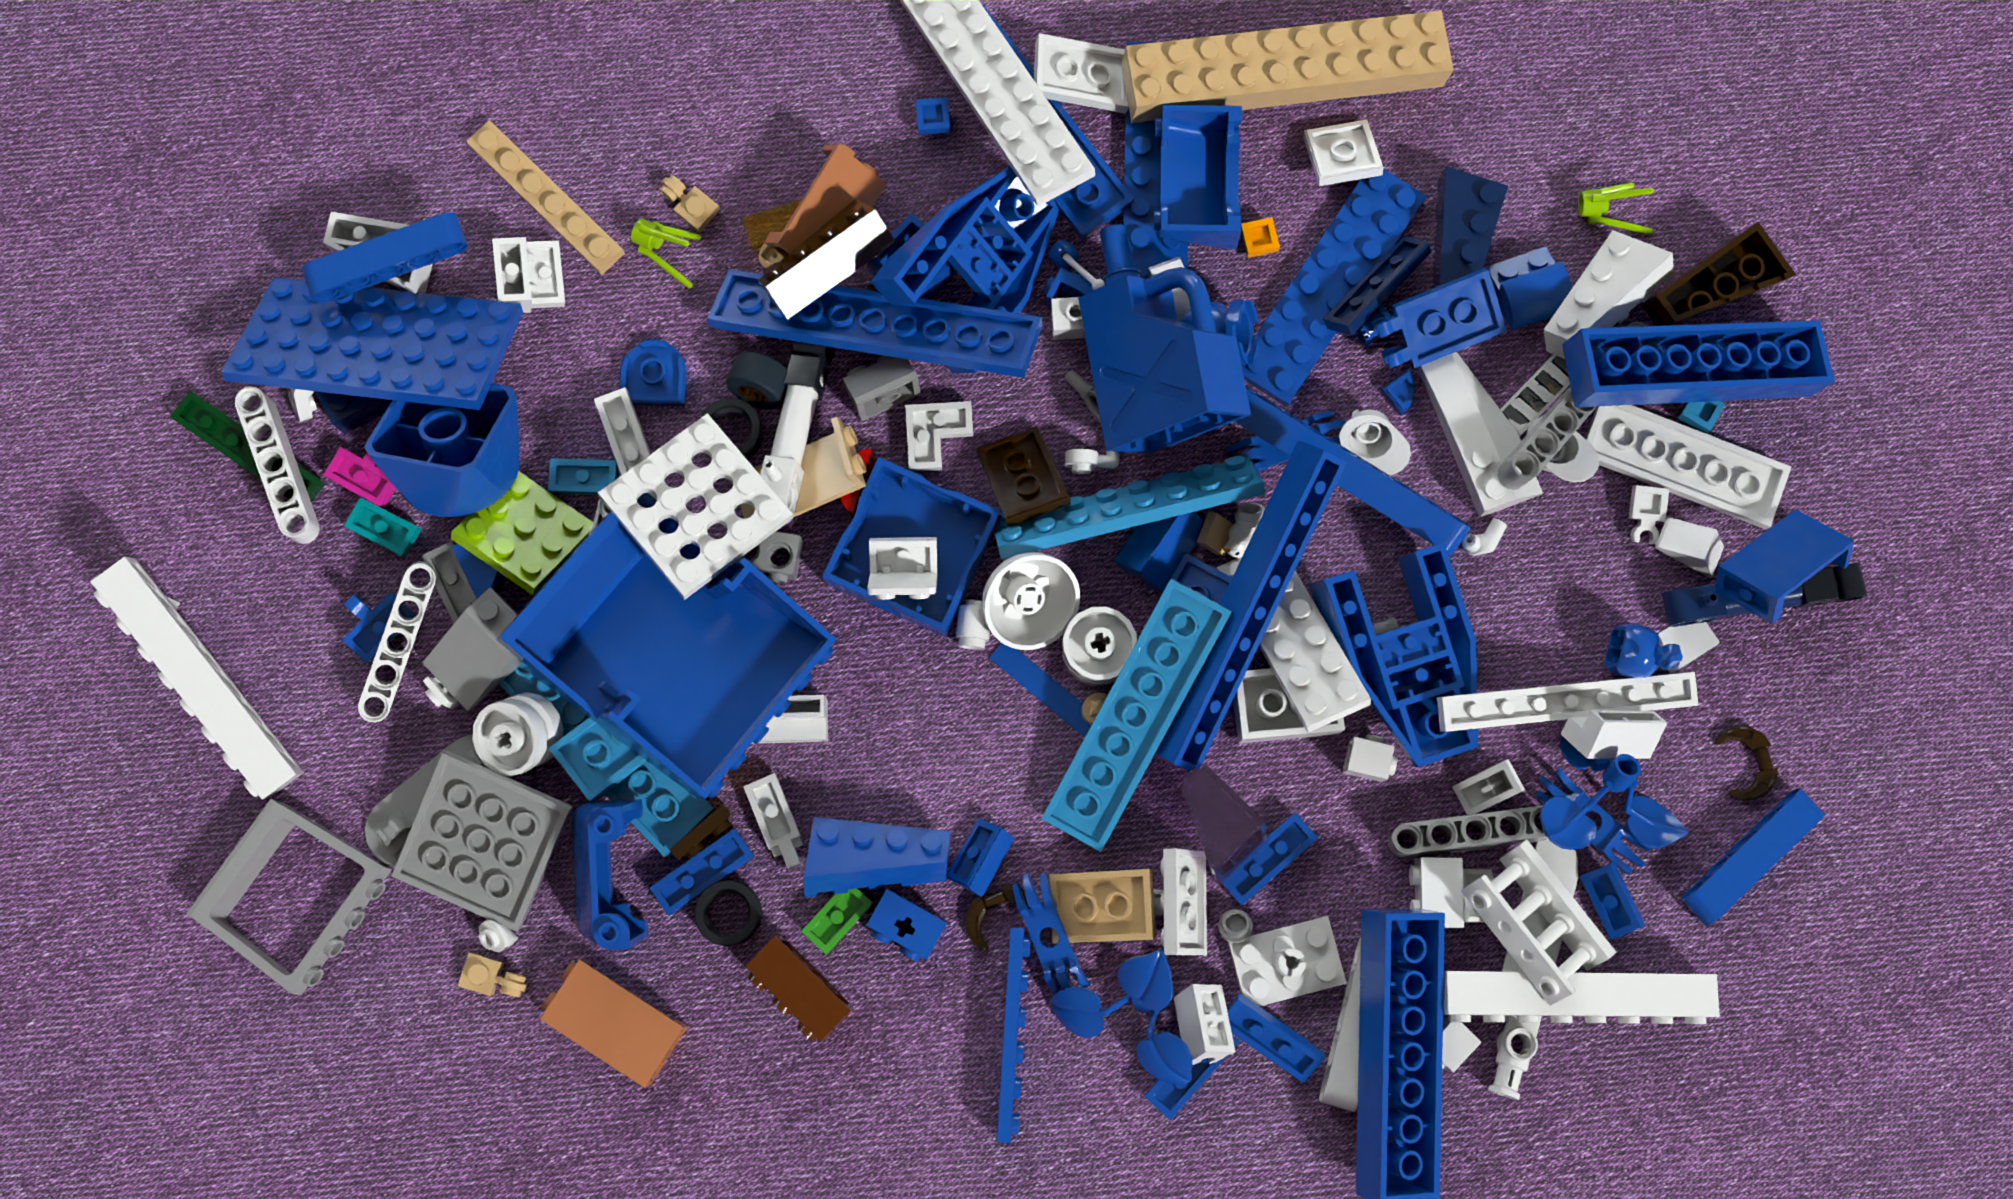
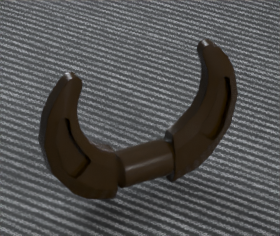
(1767, 777)
(977, 911)

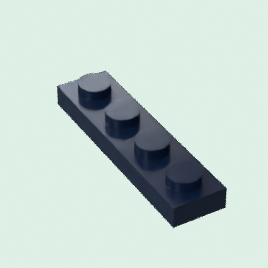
(1377, 285)

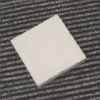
(1343, 152)

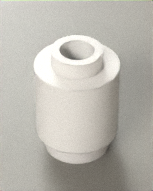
(971, 626)

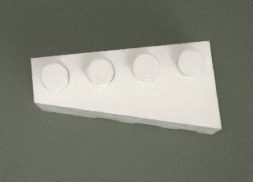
(1609, 288)

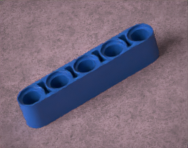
(384, 257)
(1752, 856)

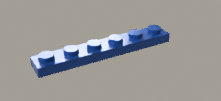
(1012, 1049)

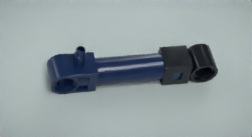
(1704, 605)

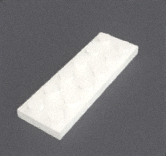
(1688, 463)
(1308, 659)

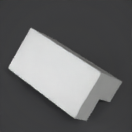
(802, 721)
(1614, 733)

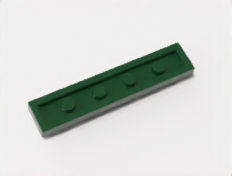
(230, 438)

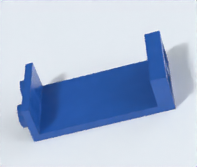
(1780, 563)

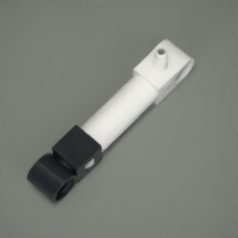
(805, 386)

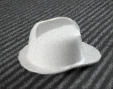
(1376, 441)
(1574, 461)

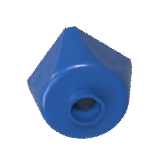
(449, 456)

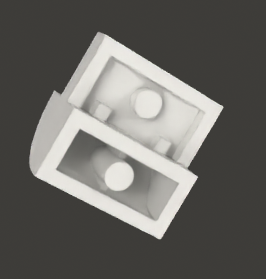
(528, 272)

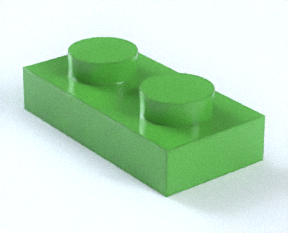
(836, 919)

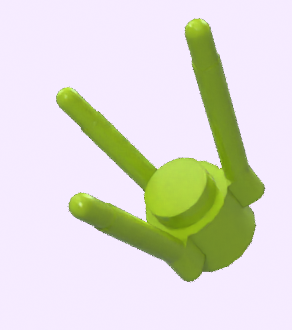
(1596, 201)
(652, 235)

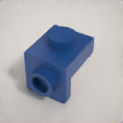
(1067, 283)

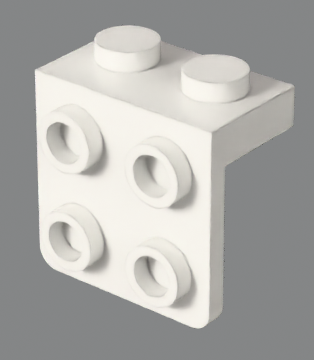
(902, 567)

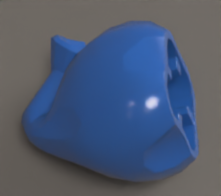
(1639, 652)

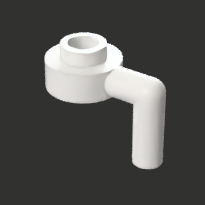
(1083, 460)

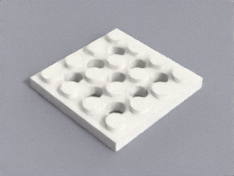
(715, 554)

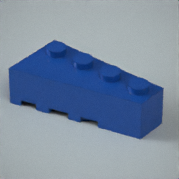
(872, 855)

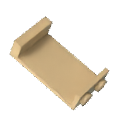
(829, 470)

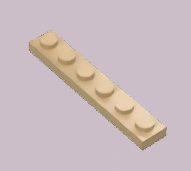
(545, 197)

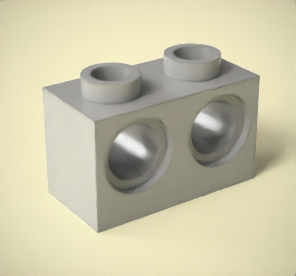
(770, 547)

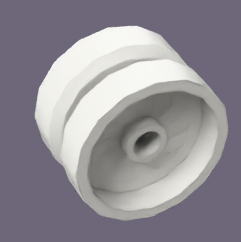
(1092, 627)
(517, 733)

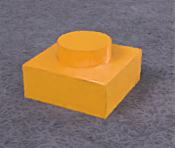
(1259, 237)

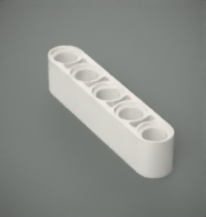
(265, 455)
(396, 658)
(1341, 1073)

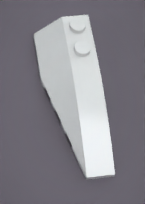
(1476, 433)

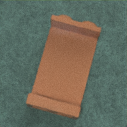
(834, 188)
(612, 1023)

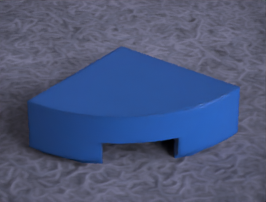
(1400, 392)

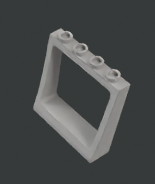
(245, 864)

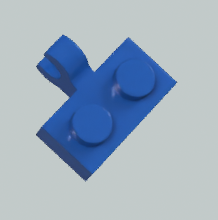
(366, 636)

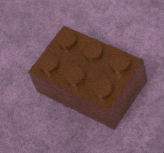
(798, 989)

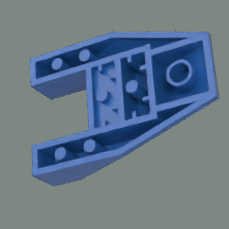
(990, 238)
(1412, 663)

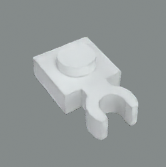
(1647, 506)

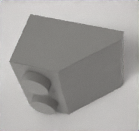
(881, 386)

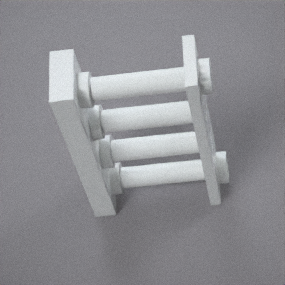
(1559, 909)

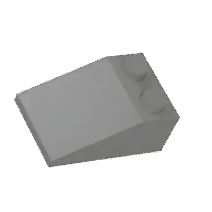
(469, 656)

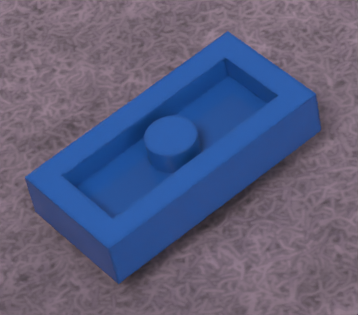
(1612, 900)

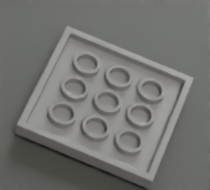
(481, 841)

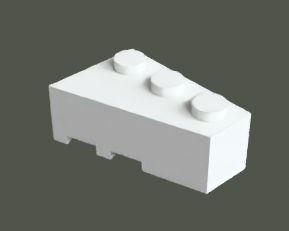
(350, 230)

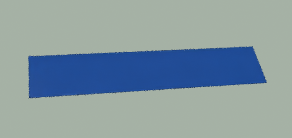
(1041, 686)

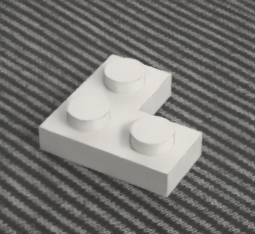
(929, 424)

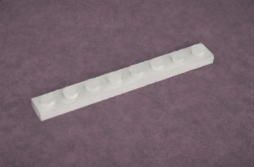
(1565, 700)

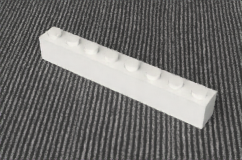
(196, 678)
(1595, 997)

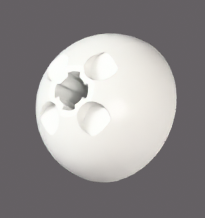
(1044, 605)

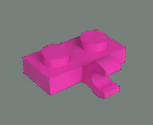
(360, 477)

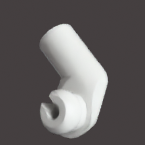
(1485, 542)

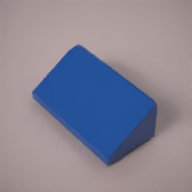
(980, 857)

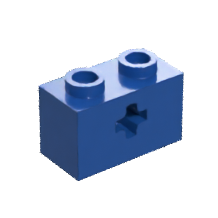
(895, 908)

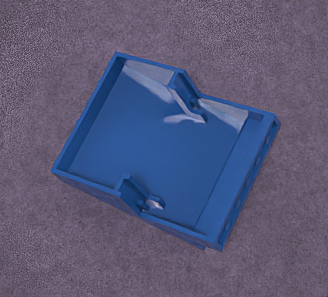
(664, 672)

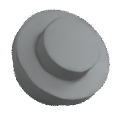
(1235, 926)

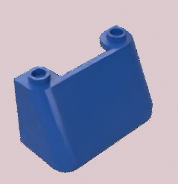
(1199, 175)
(597, 916)

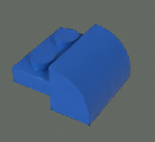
(1529, 287)

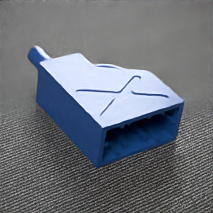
(1149, 371)

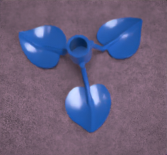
(1647, 821)
(1150, 988)

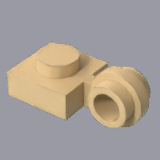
(694, 207)
(483, 975)

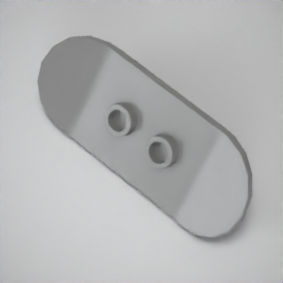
(394, 815)

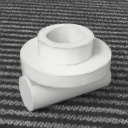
(495, 936)

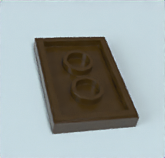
(1022, 476)

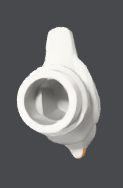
(1243, 529)

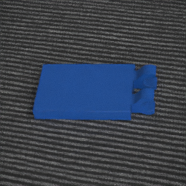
(1442, 320)

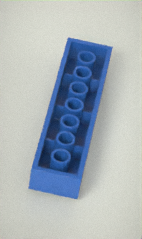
(1697, 363)
(1400, 1054)

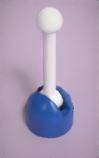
(1069, 259)

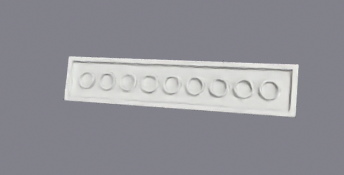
(1002, 96)

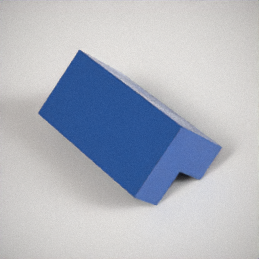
(1158, 548)

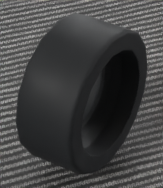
(743, 408)
(702, 909)

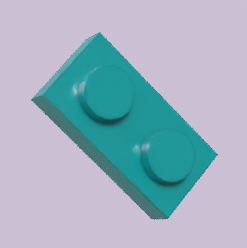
(382, 527)

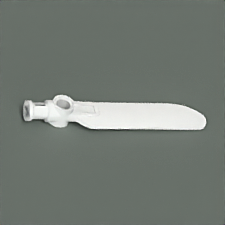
(1512, 1065)

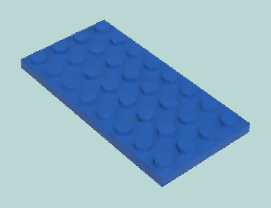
(375, 344)

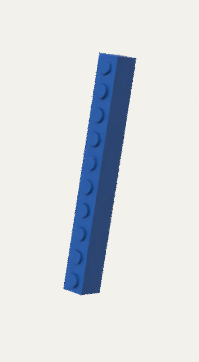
(1253, 599)

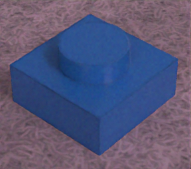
(932, 116)

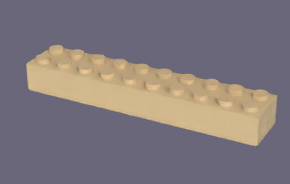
(1289, 64)

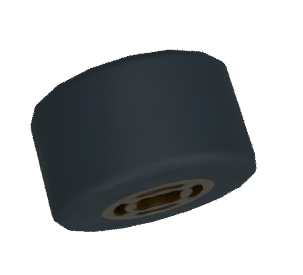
(757, 380)

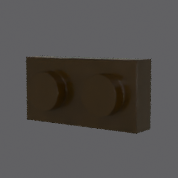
(714, 824)

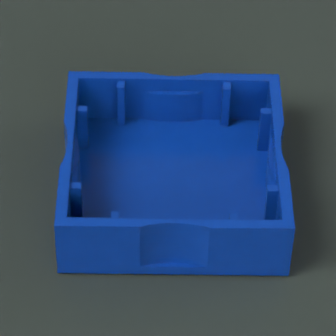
(910, 506)

